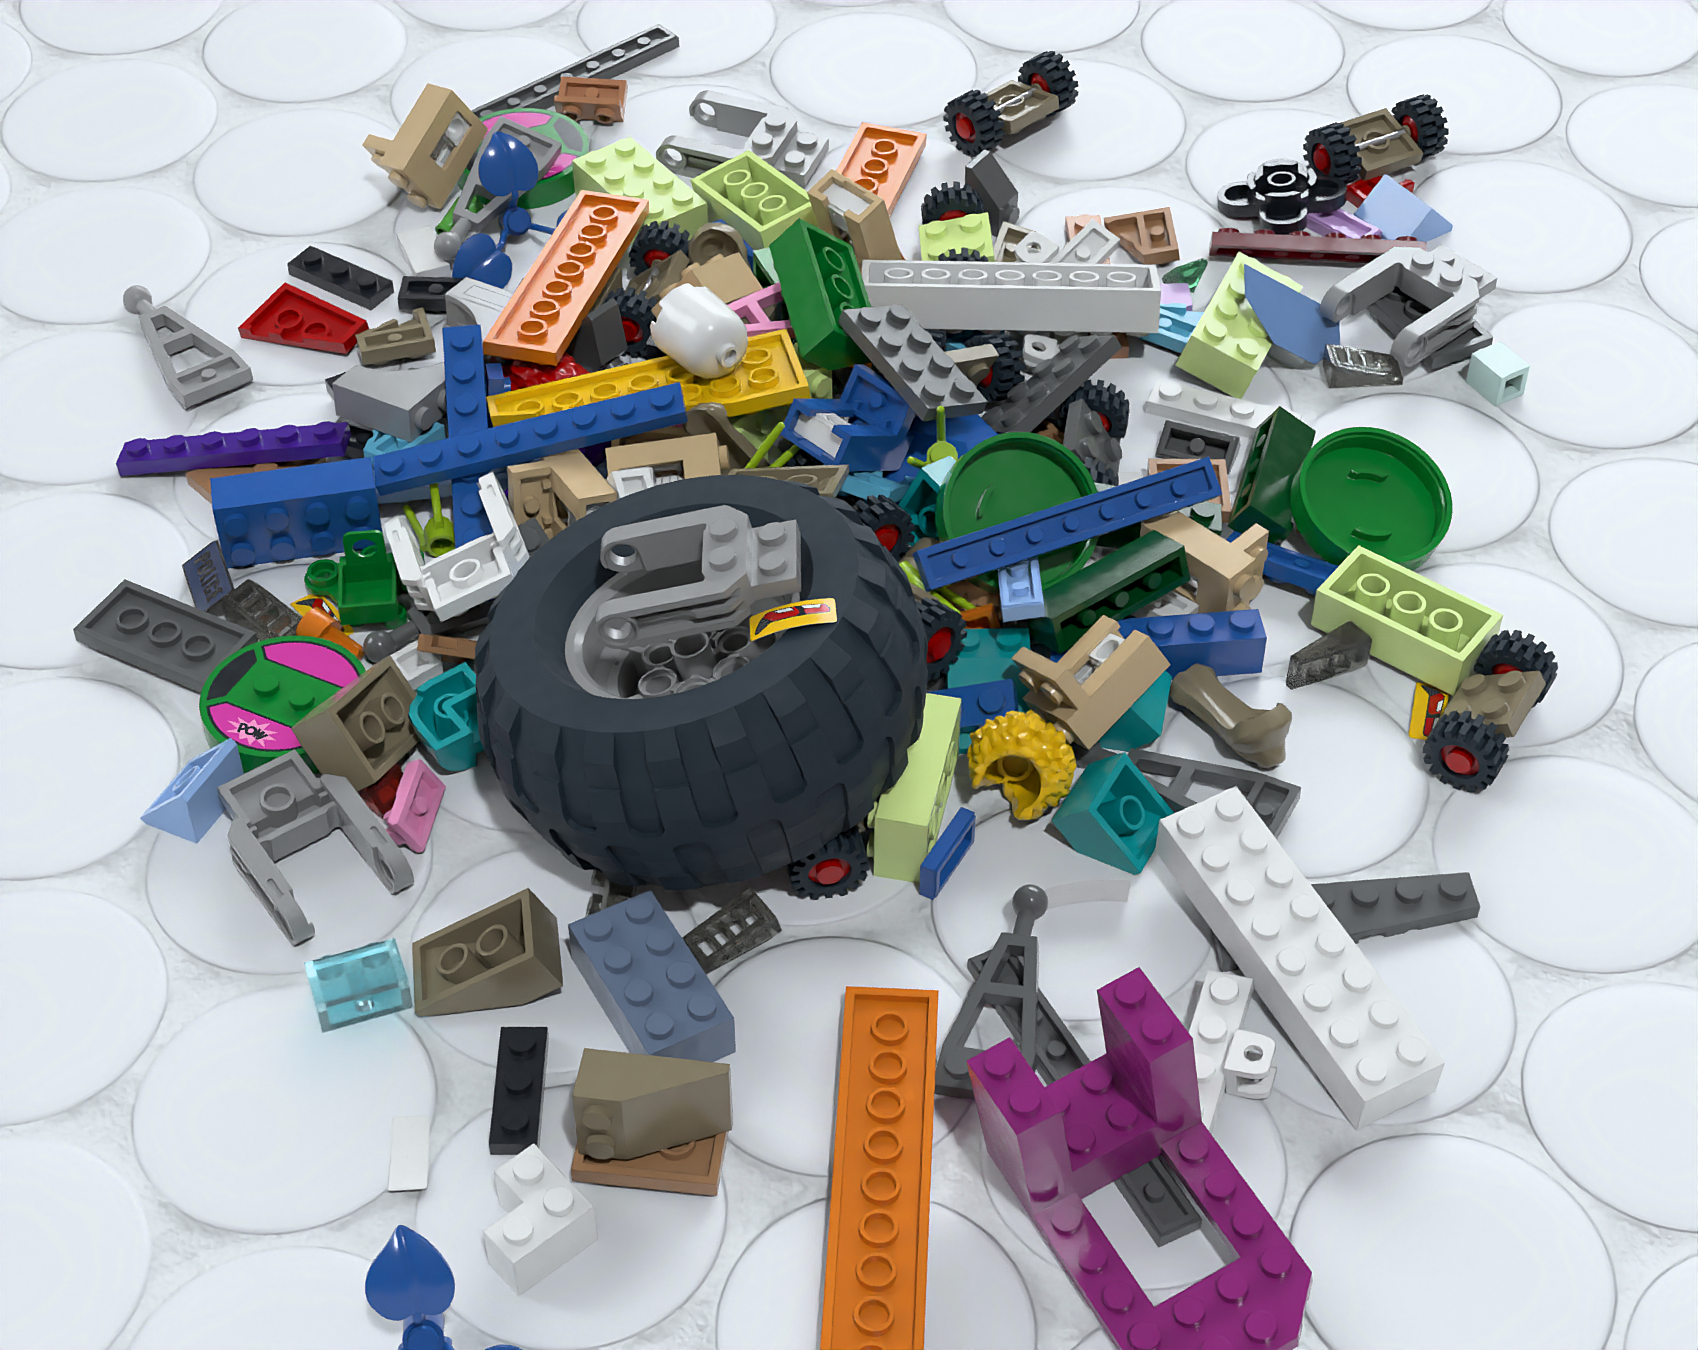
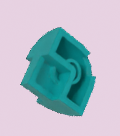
(447, 718)

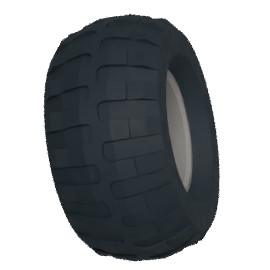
(706, 746)

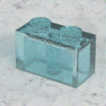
(358, 985)

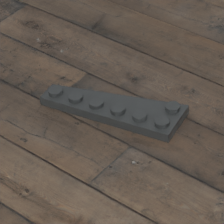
(1390, 906)

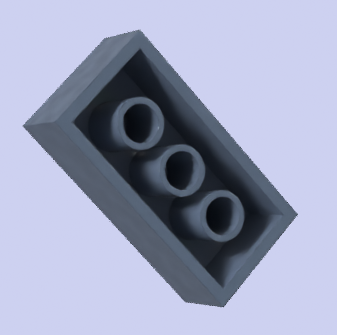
(651, 982)

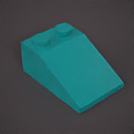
(988, 659)

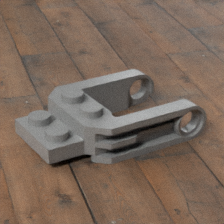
(770, 133)
(1434, 278)
(737, 570)
(287, 808)

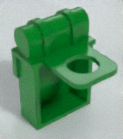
(368, 582)

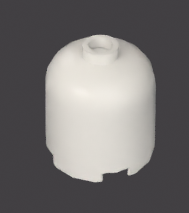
(700, 332)

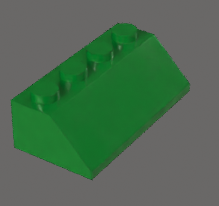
(818, 283)

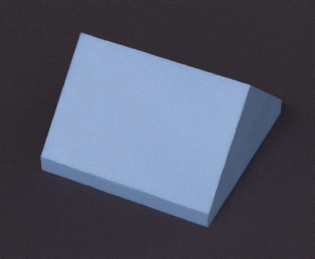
(1401, 213)
(191, 799)

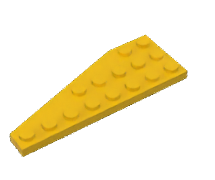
(762, 380)

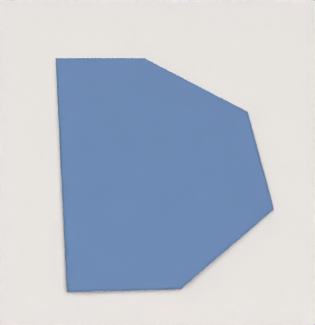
(1290, 317)

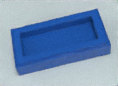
(947, 853)

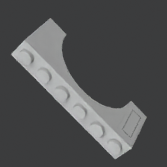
(413, 400)

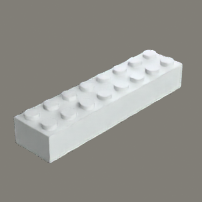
(1019, 295)
(1299, 958)

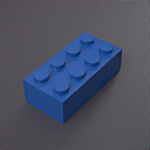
(294, 511)

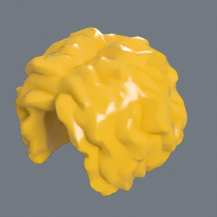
(1025, 758)

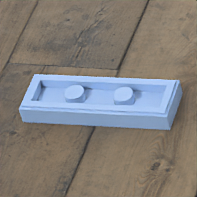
(1021, 591)

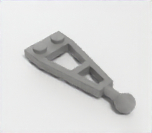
(545, 152)
(199, 382)

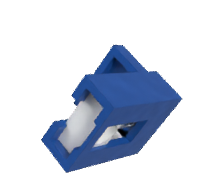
(859, 429)

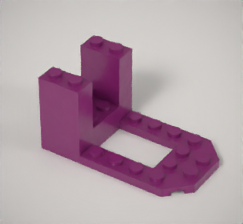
(1110, 1120)

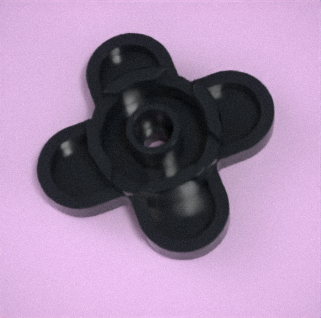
(1282, 196)

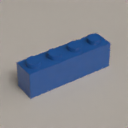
(1221, 640)

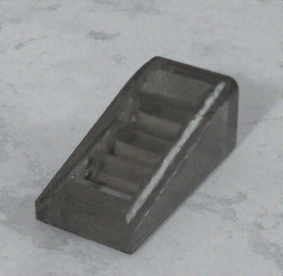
(1359, 367)
(250, 599)
(1329, 656)
(733, 913)

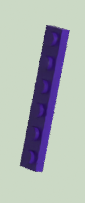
(234, 448)

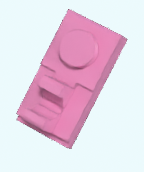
(415, 806)

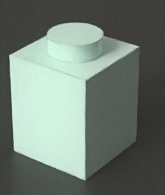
(1497, 373)

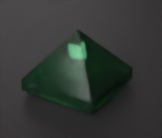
(1187, 273)

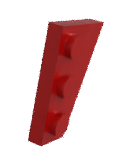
(303, 321)

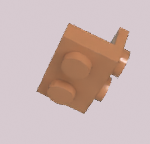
(592, 99)

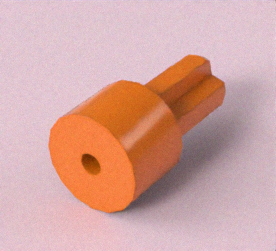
(322, 625)

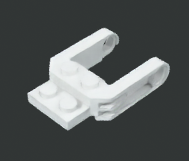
(468, 573)

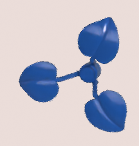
(502, 170)
(416, 1286)

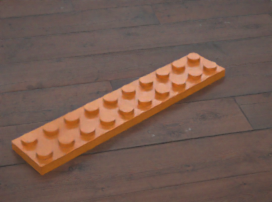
(881, 1172)

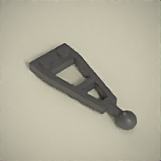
(382, 644)
(1267, 795)
(952, 1070)

